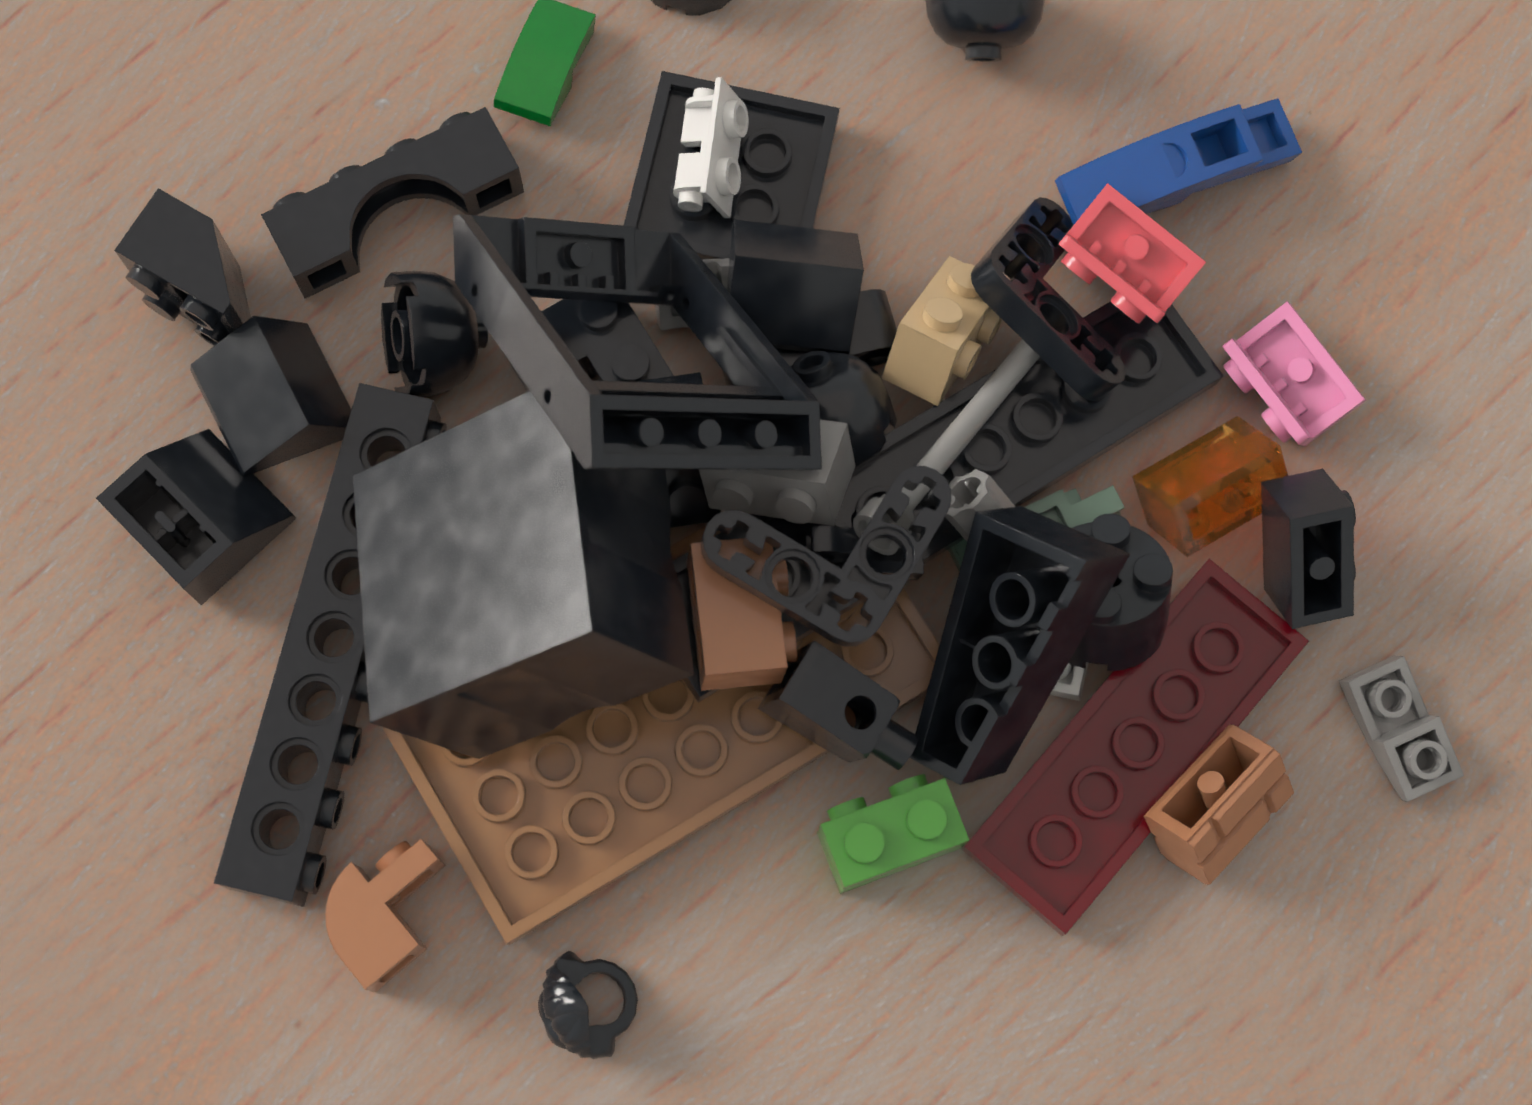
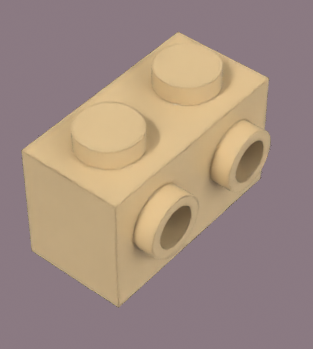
(941, 334)

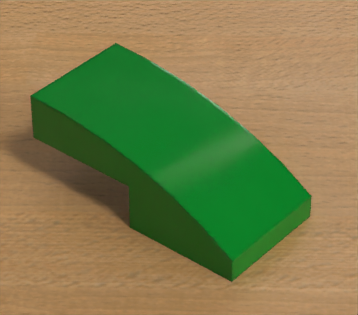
(544, 61)

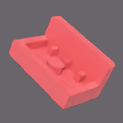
(1130, 255)

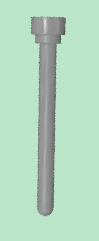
(954, 439)

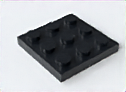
(779, 163)

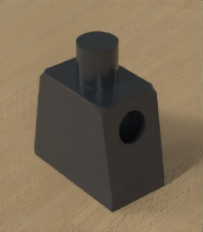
(814, 705)

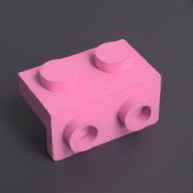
(1292, 376)

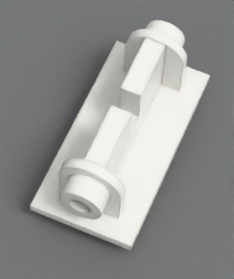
(716, 124)

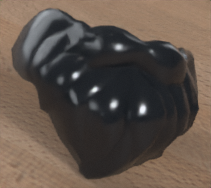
(566, 1011)

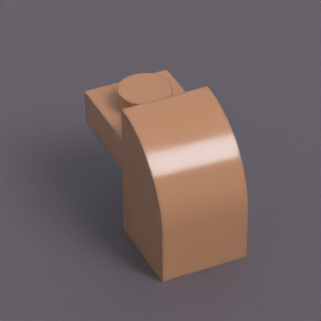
(363, 916)

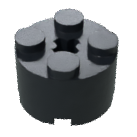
(1138, 604)

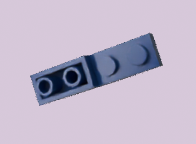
(1186, 159)

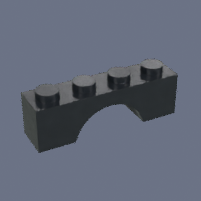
(457, 164)

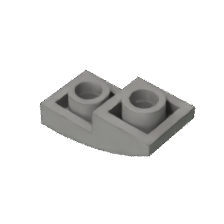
(1399, 730)

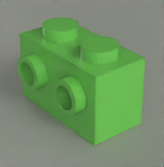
(892, 834)

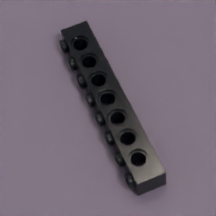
(249, 863)

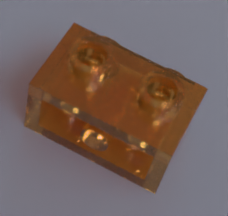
(1209, 485)

